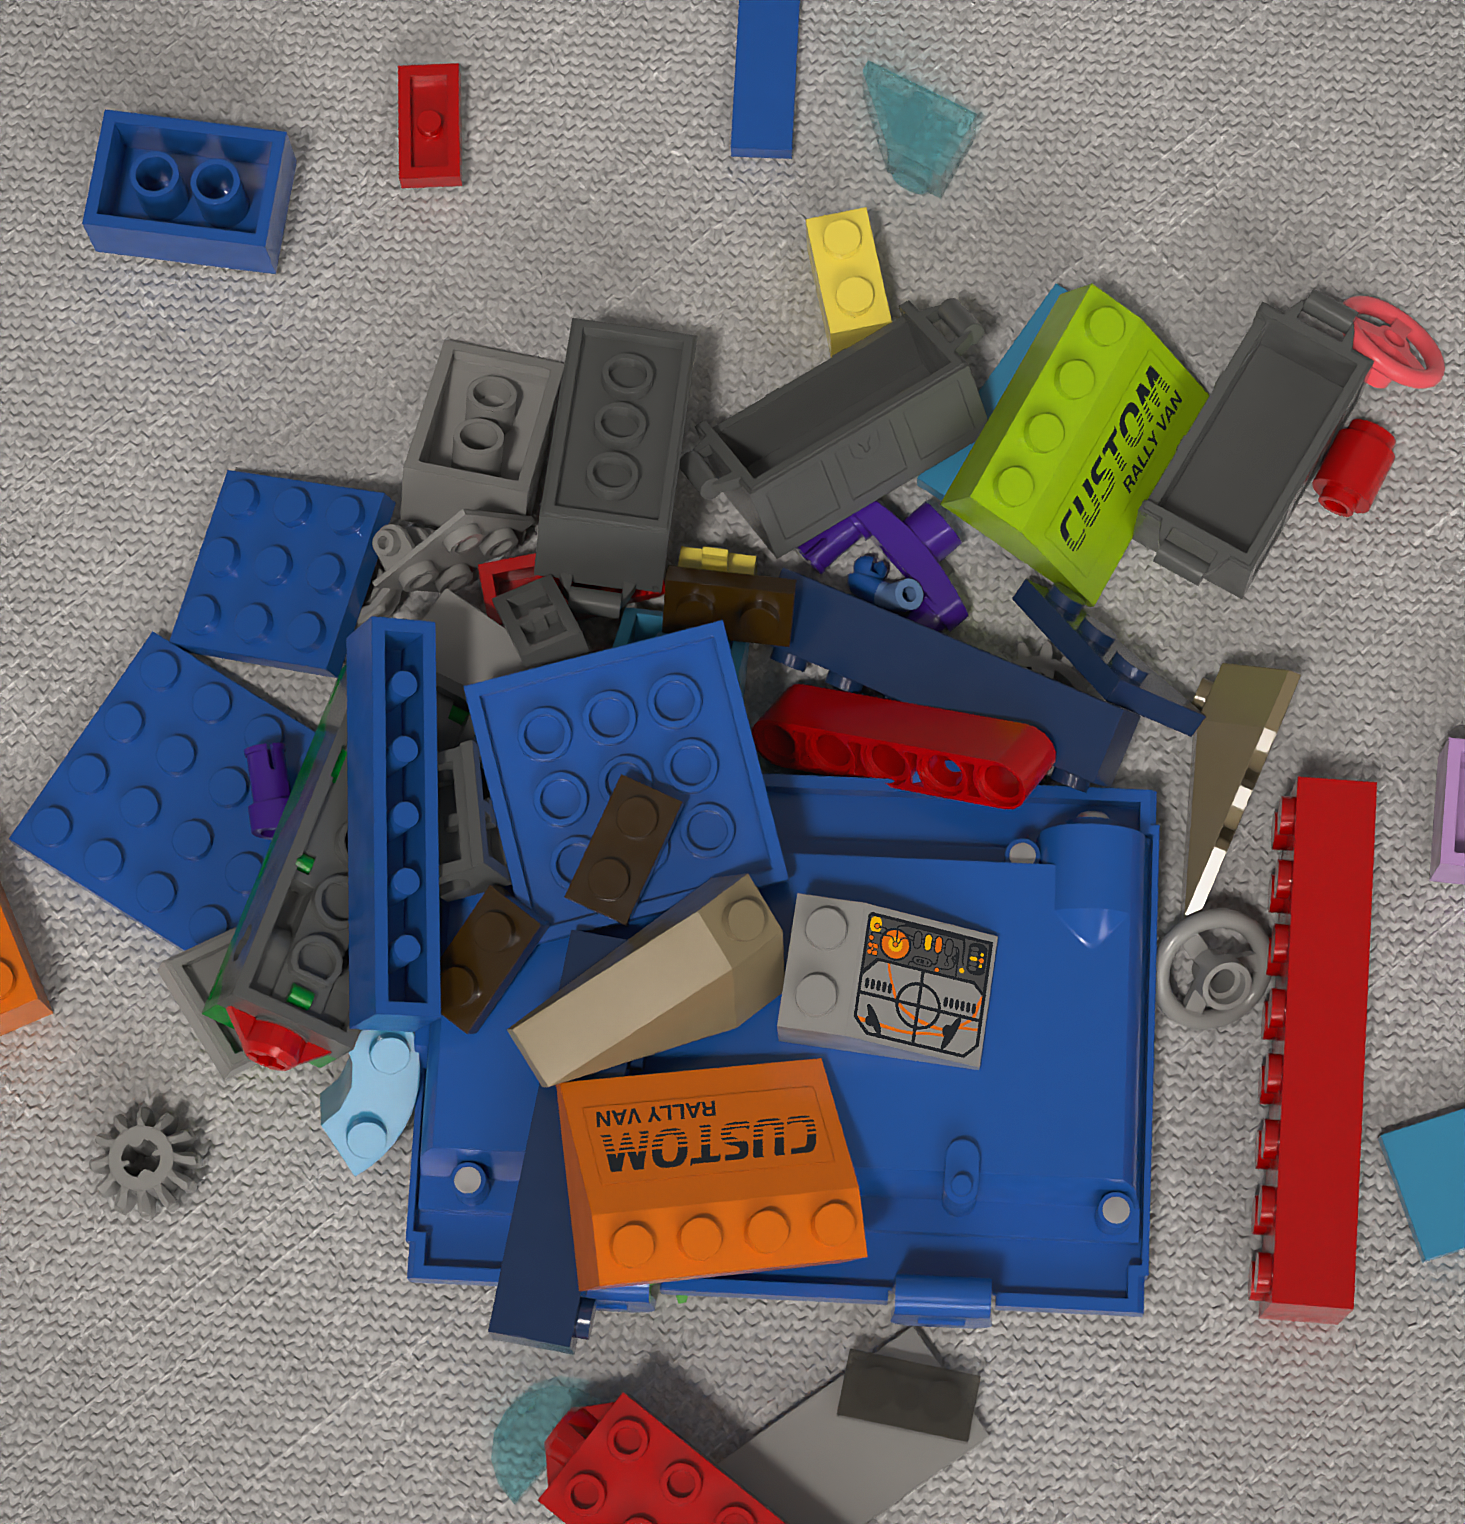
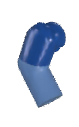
(868, 584)

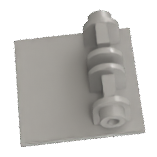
(446, 556)

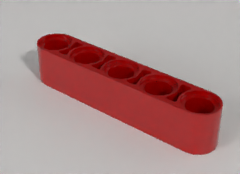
(893, 739)

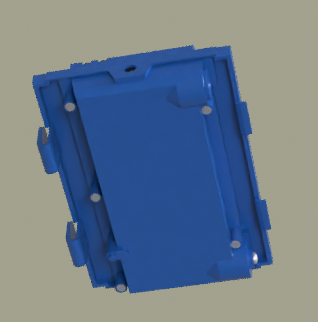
(968, 1179)

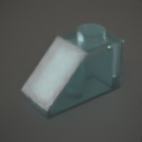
(916, 130)

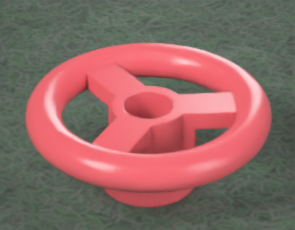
(1389, 346)

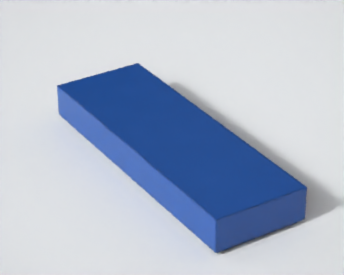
(765, 79)

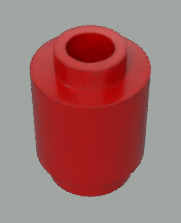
(1354, 468)

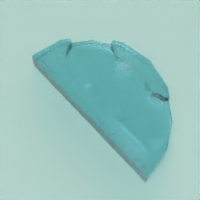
(520, 1436)

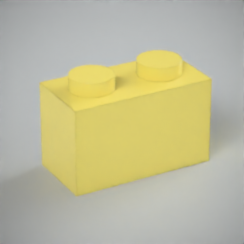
(846, 277)

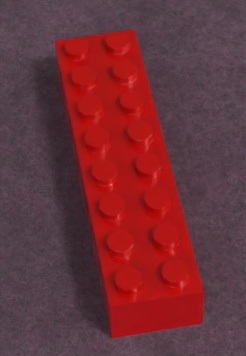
(1317, 1052)

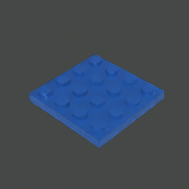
(642, 710)
(161, 795)

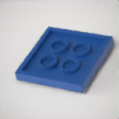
(282, 573)

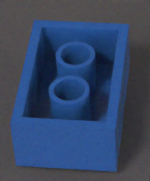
(190, 191)

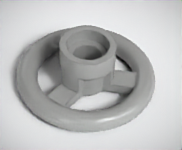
(1232, 990)

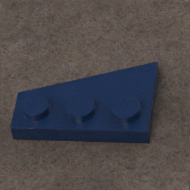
(1103, 659)

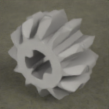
(148, 1185)

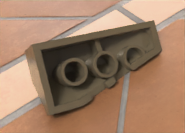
(1227, 757)
(670, 984)

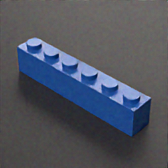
(393, 825)

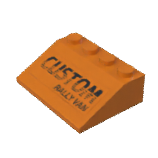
(707, 1174)

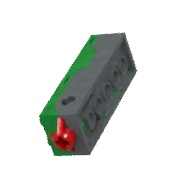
(290, 951)

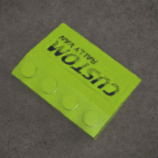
(1077, 442)

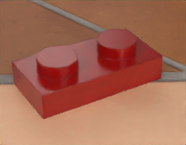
(430, 125)

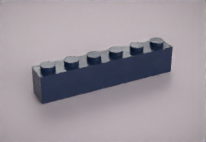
(930, 669)
(538, 1278)

